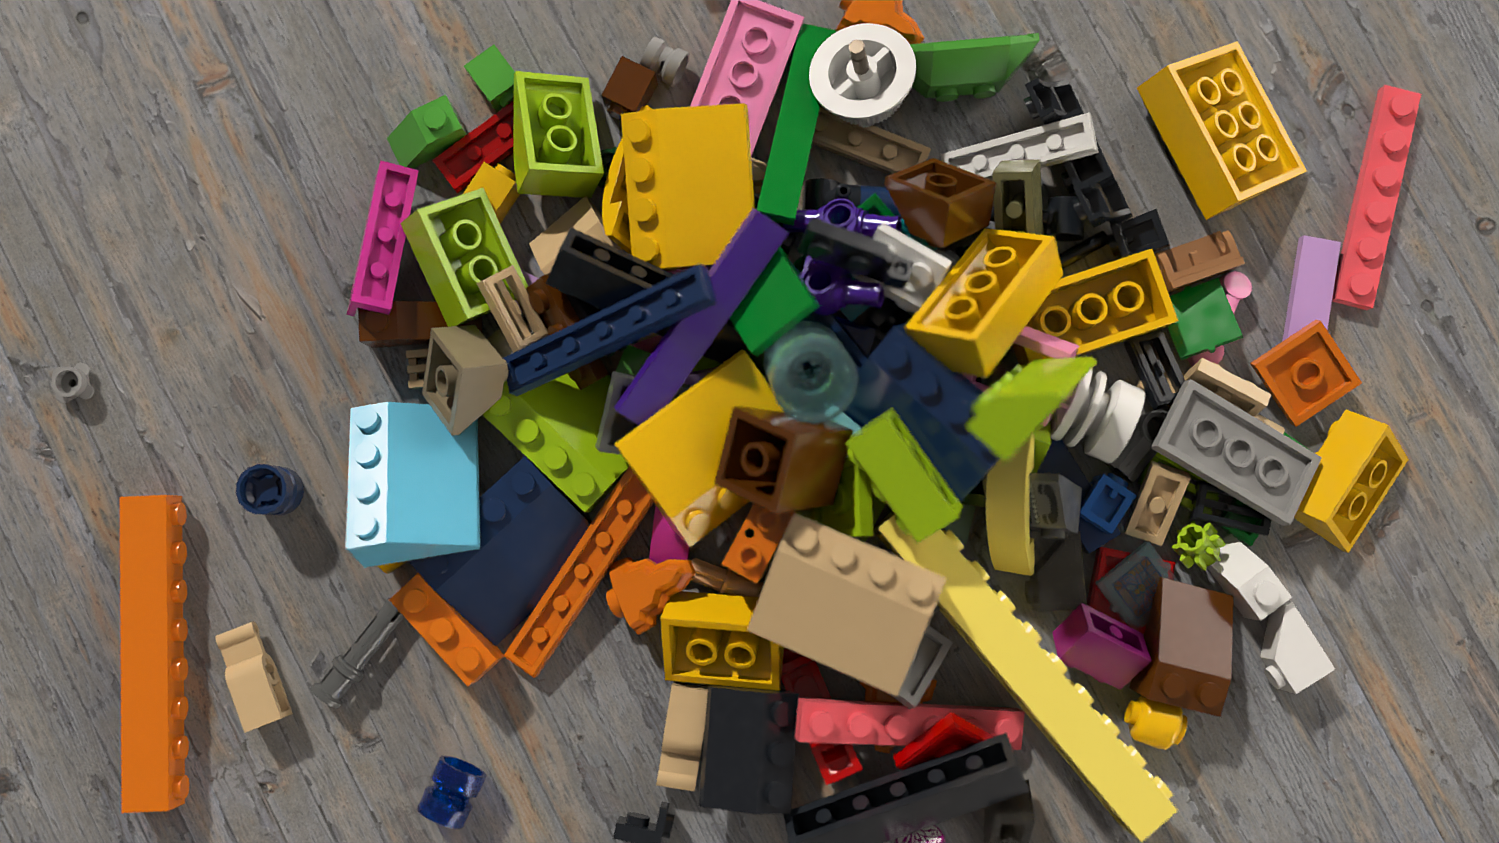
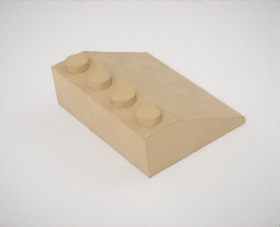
(846, 604)

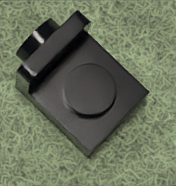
(886, 318)
(638, 829)

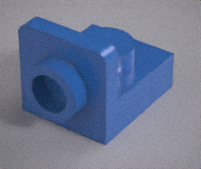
(1106, 502)

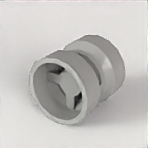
(665, 61)

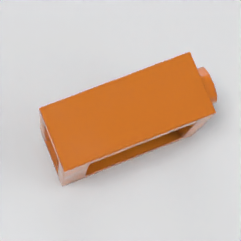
(753, 554)

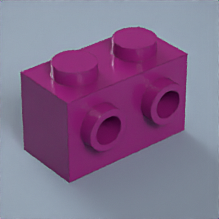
(1101, 646)

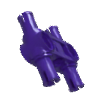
(838, 282)

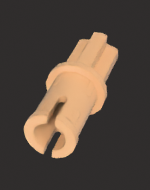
(724, 580)

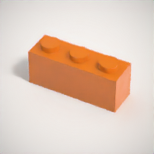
(446, 630)

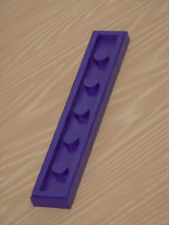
(690, 337)

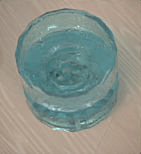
(822, 389)

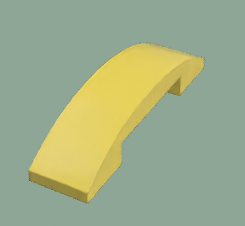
(1008, 512)

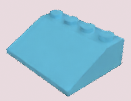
(410, 485)

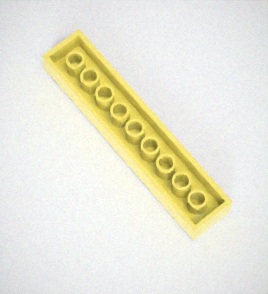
(1037, 681)

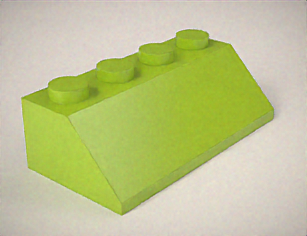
(1024, 400)

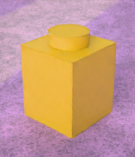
(499, 186)

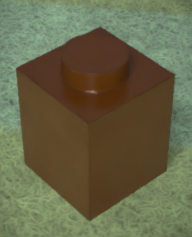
(628, 88)

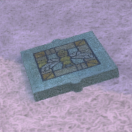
(1133, 584)

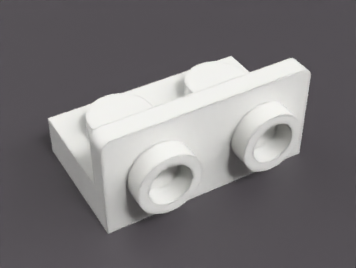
(926, 273)

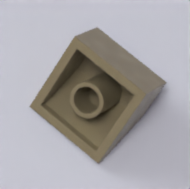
(462, 375)

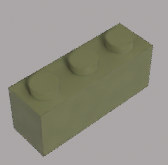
(1018, 196)

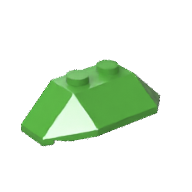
(969, 65)

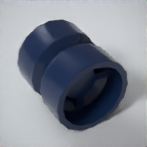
(269, 490)

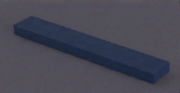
(610, 329)

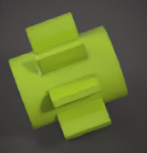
(1198, 545)

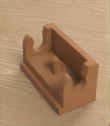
(1199, 260)

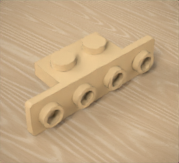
(1229, 387)

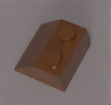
(941, 201)

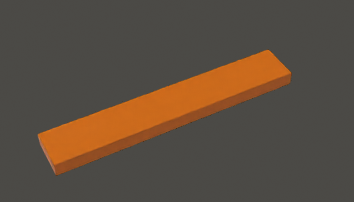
(580, 575)

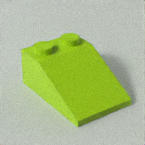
(555, 136)

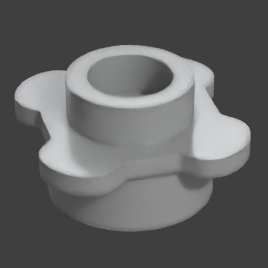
(61, 383)

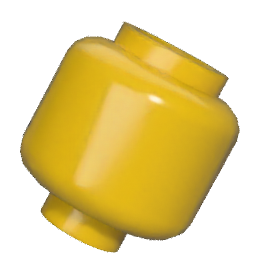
(1155, 723)

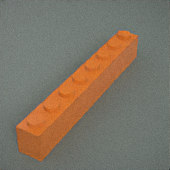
(153, 653)

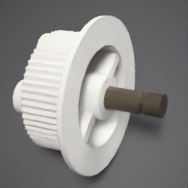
(863, 73)

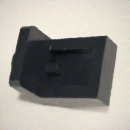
(1138, 234)

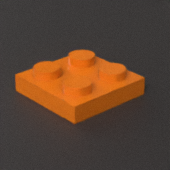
(1306, 372)

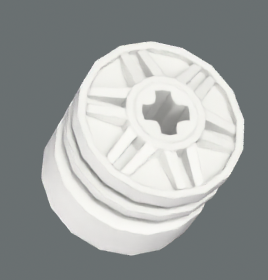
(1100, 415)

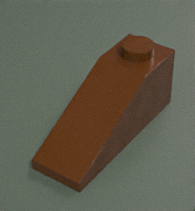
(406, 324)

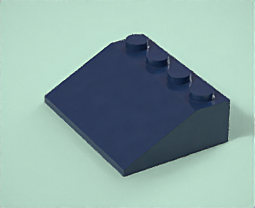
(931, 405)
(524, 542)

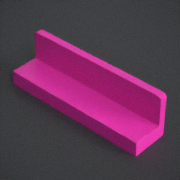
(383, 239)

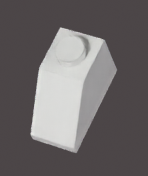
(1249, 580)
(1292, 651)

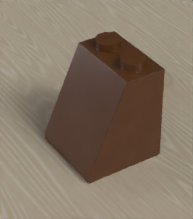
(782, 460)

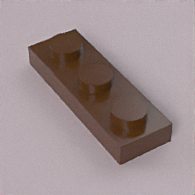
(556, 315)

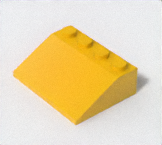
(1220, 128)
(686, 182)
(682, 445)

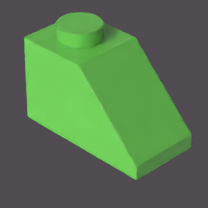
(426, 133)

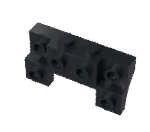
(1088, 176)

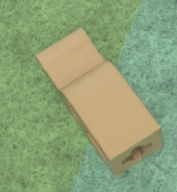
(252, 678)
(683, 736)

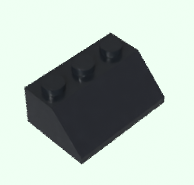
(749, 750)

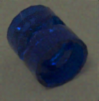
(450, 796)

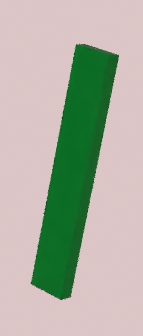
(793, 132)

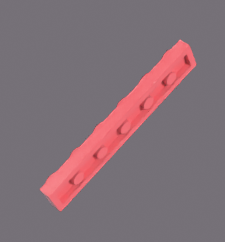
(1375, 197)
(893, 722)

